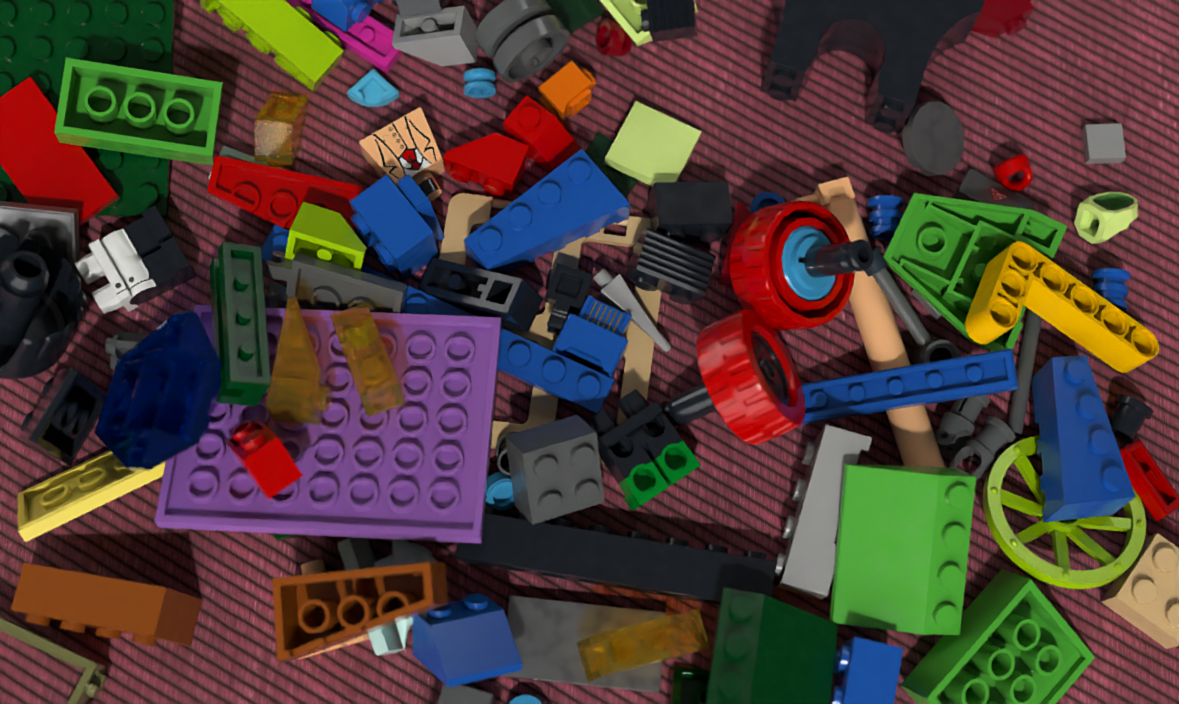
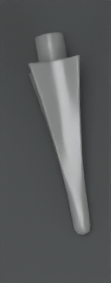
(620, 297)

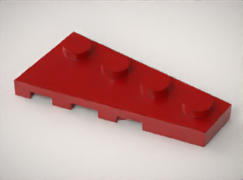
(277, 193)

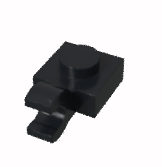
(566, 292)

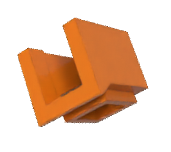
(567, 91)

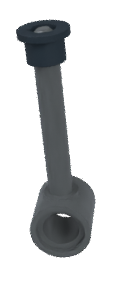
(925, 343)

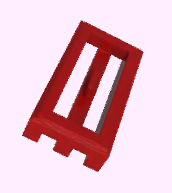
(1149, 481)

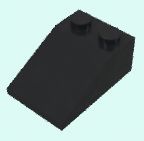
(63, 416)

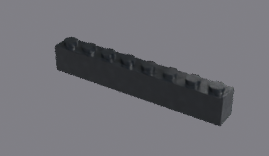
(616, 560)

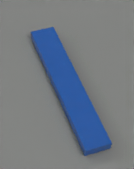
(910, 386)

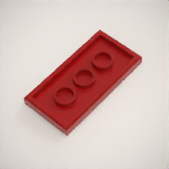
(40, 165)

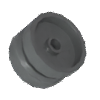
(521, 38)

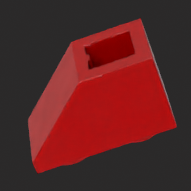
(491, 162)
(263, 457)

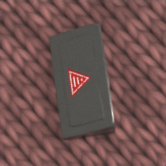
(982, 189)

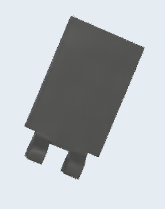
(329, 286)

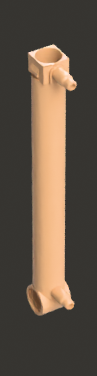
(880, 331)

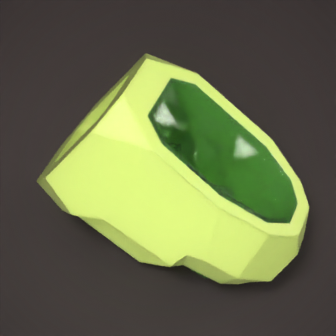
(1105, 215)

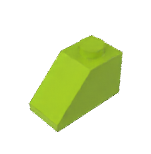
(324, 236)

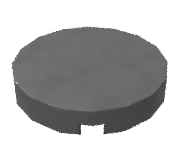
(933, 138)

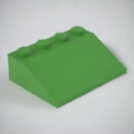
(902, 548)
(1007, 651)

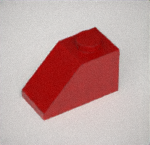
(543, 132)

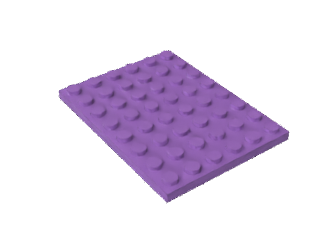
(376, 476)

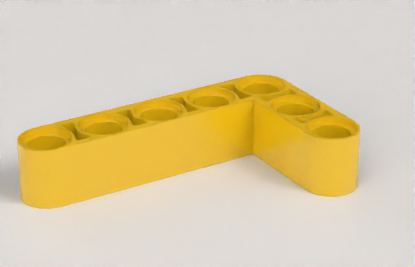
(1030, 279)

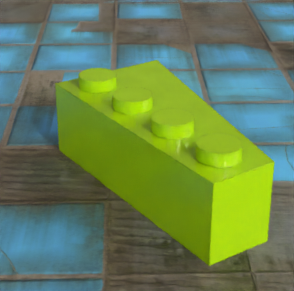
(286, 32)

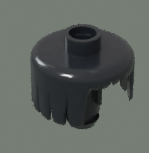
(36, 307)

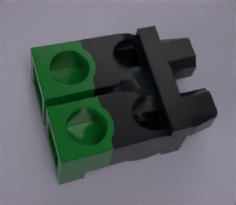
(642, 451)

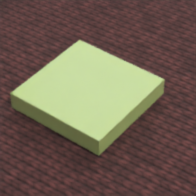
(652, 146)

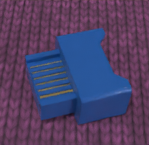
(595, 336)

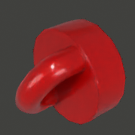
(1011, 166)

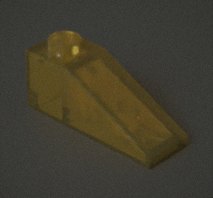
(367, 359)
(297, 382)
(642, 644)

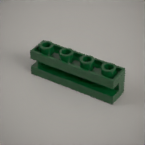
(240, 324)

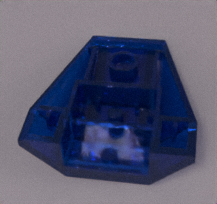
(161, 394)

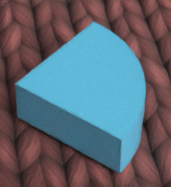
(373, 91)

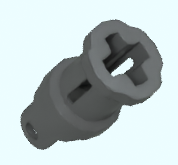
(959, 423)
(985, 445)

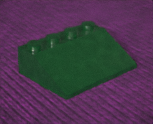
(769, 653)

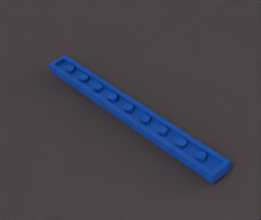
(517, 355)

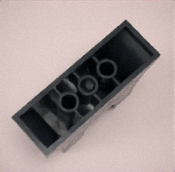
(888, 35)

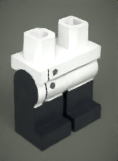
(137, 262)

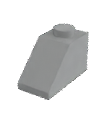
(438, 37)

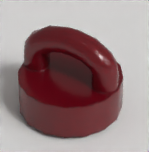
(612, 39)

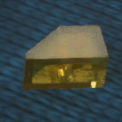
(280, 128)

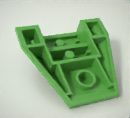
(948, 243)

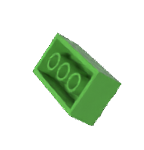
(138, 111)

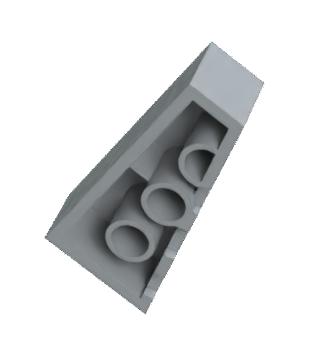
(813, 531)

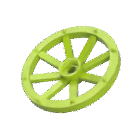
(1060, 573)

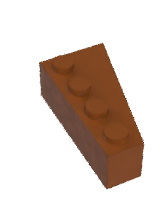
(105, 604)
(342, 605)

